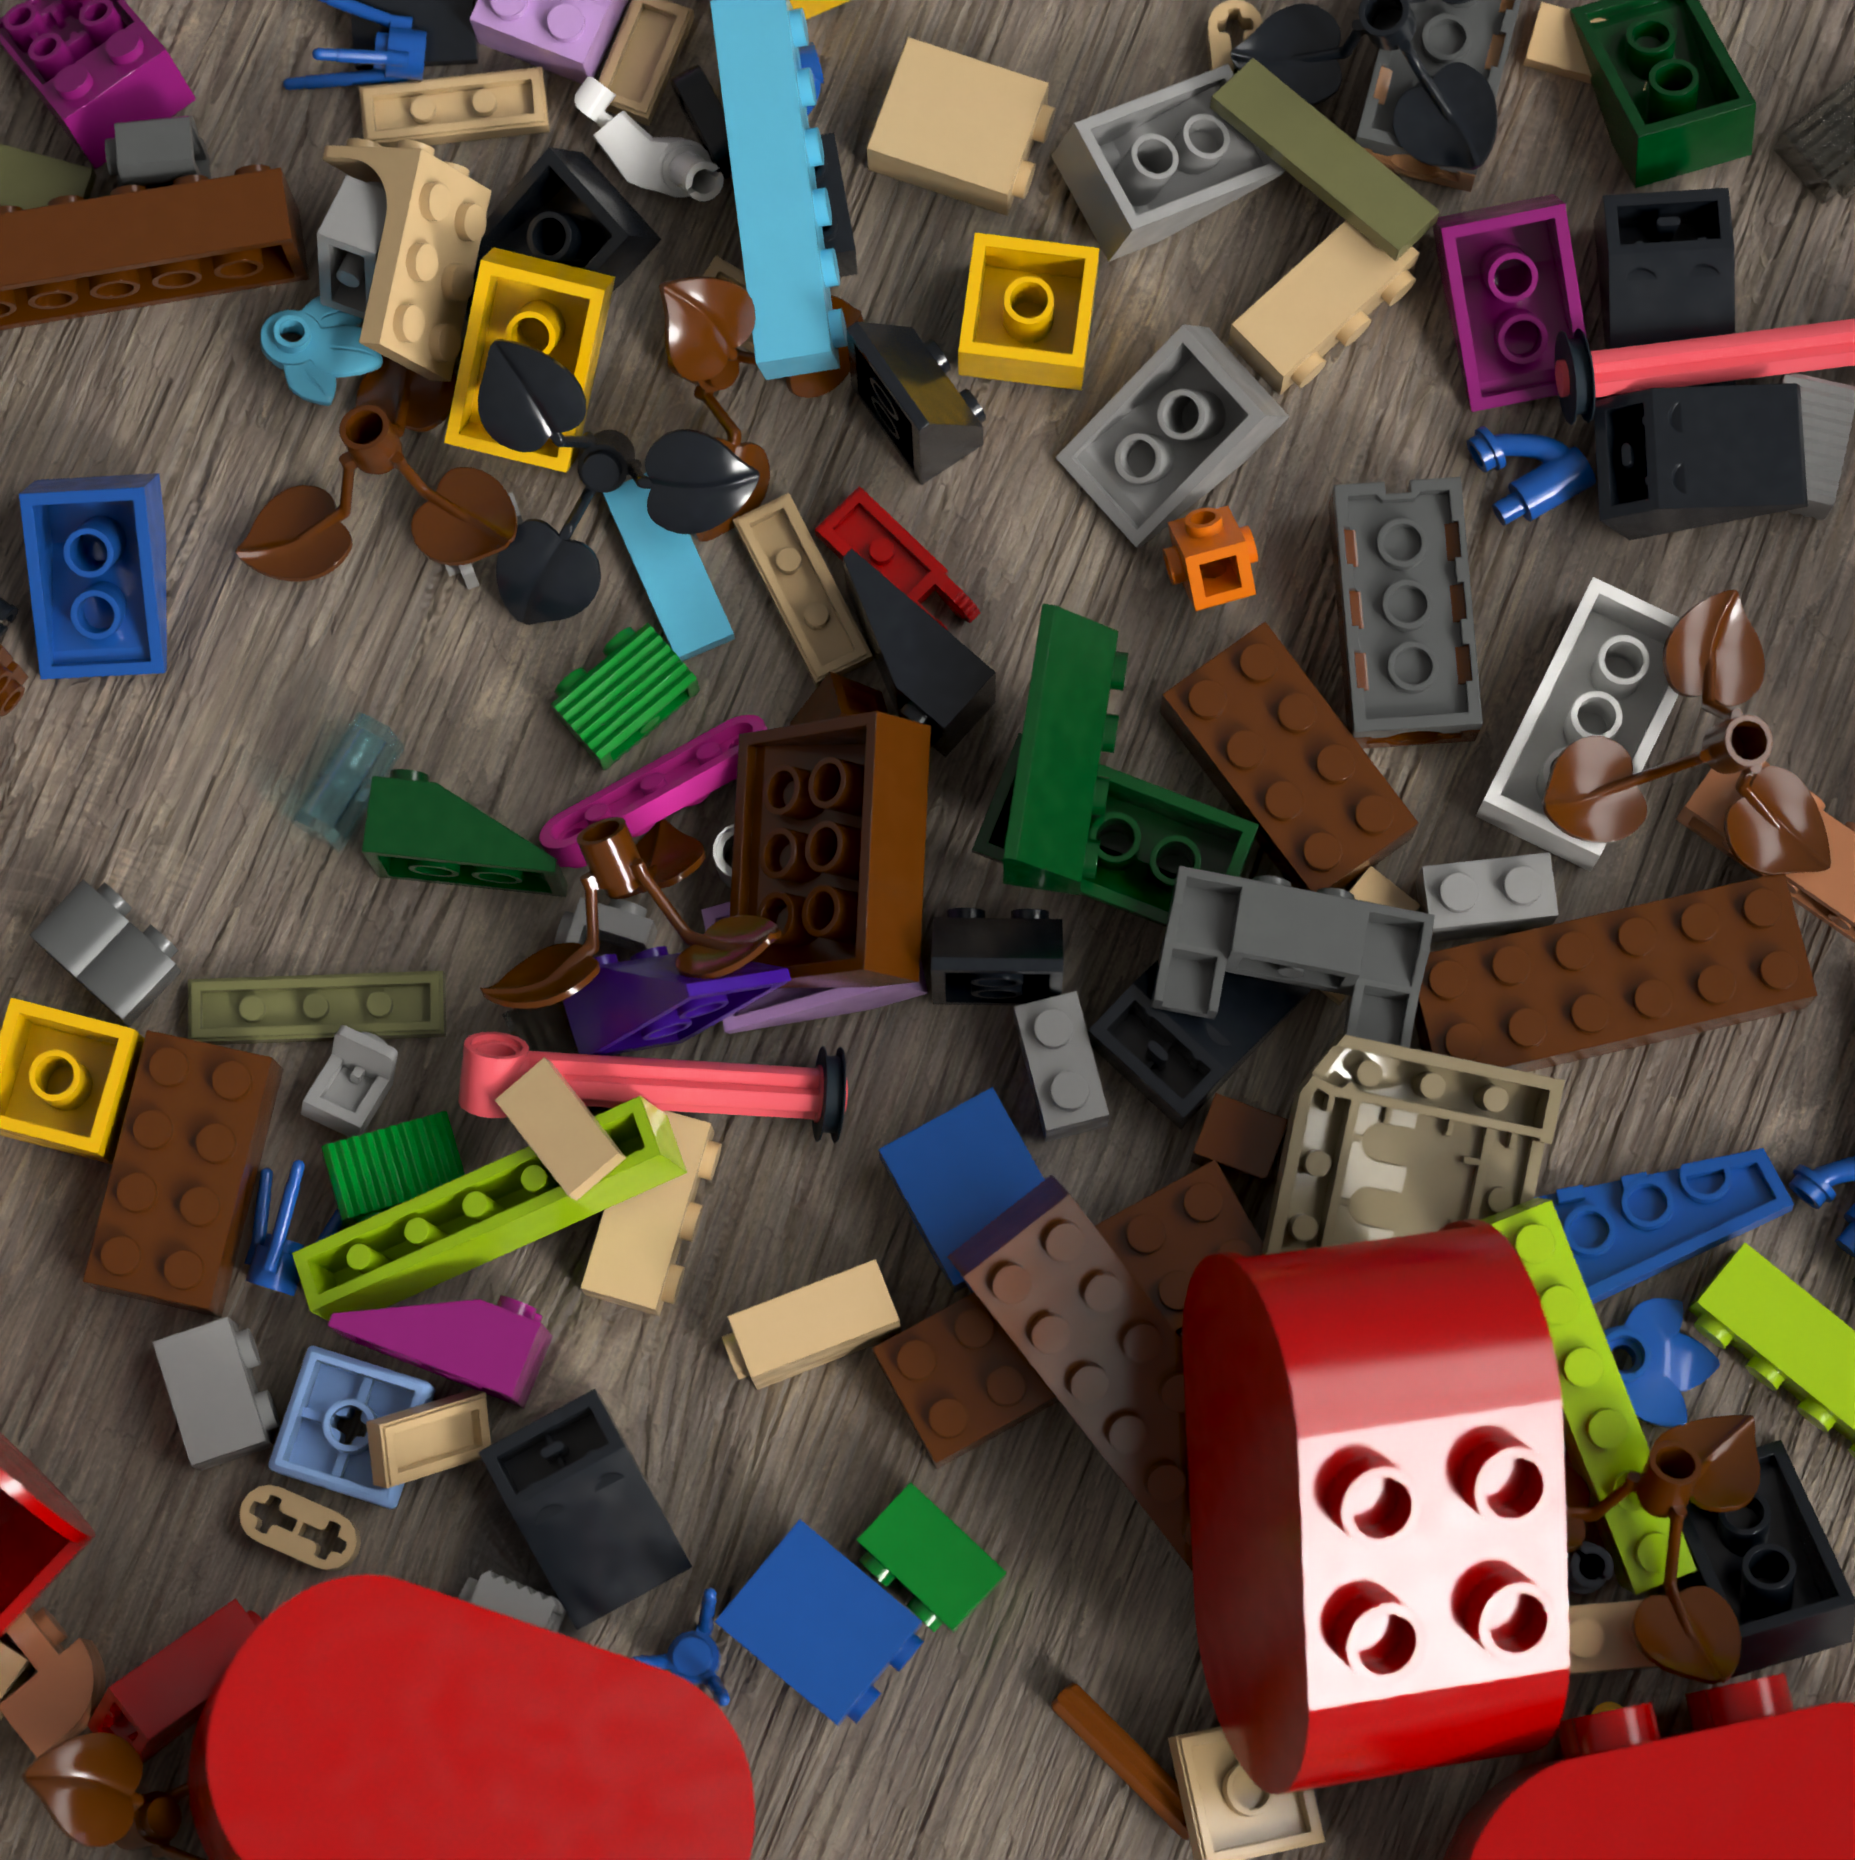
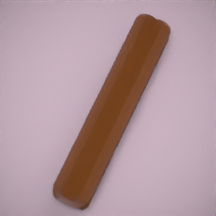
(1122, 1754)

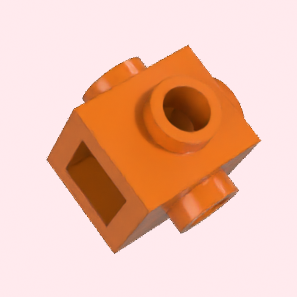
(1211, 557)

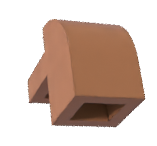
(64, 1690)

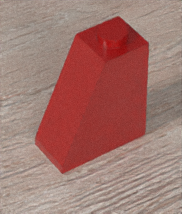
(172, 1686)

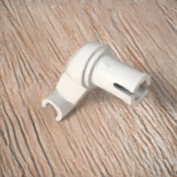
(653, 163)

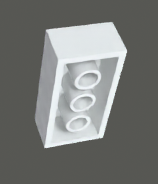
(1599, 684)

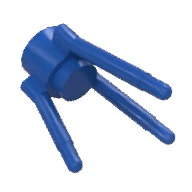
(395, 58)
(271, 1255)
(695, 1653)

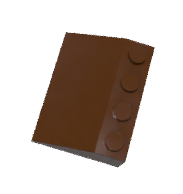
(835, 847)

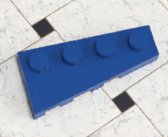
(1660, 1219)

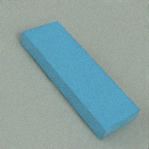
(670, 575)

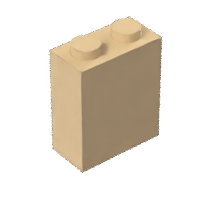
(960, 127)
(812, 1326)

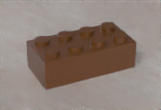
(1287, 764)
(183, 1174)

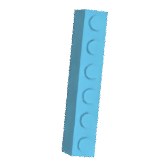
(777, 187)

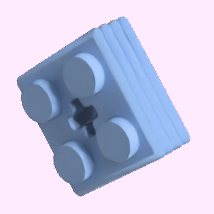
(332, 1389)

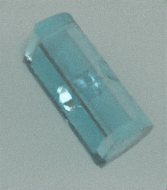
(343, 785)

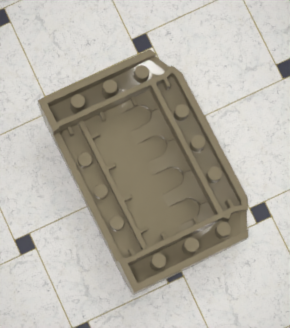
(1405, 1144)

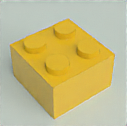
(1028, 311)
(65, 1079)

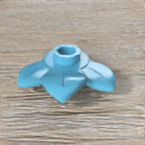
(323, 353)

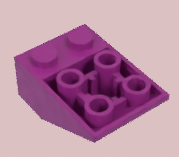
(93, 67)

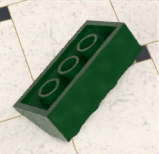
(1061, 753)
(1142, 840)

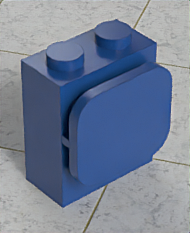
(960, 1175)
(822, 1625)

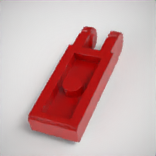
(893, 552)

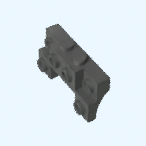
(1294, 939)

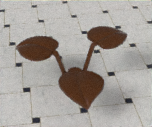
(702, 332)
(462, 522)
(1720, 658)
(624, 871)
(1719, 1471)
(93, 1798)

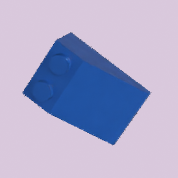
(97, 574)

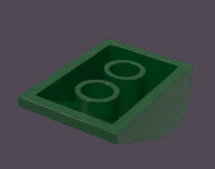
(1694, 96)
(436, 837)

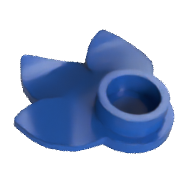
(1661, 1361)

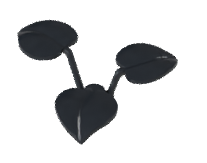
(1441, 123)
(690, 476)

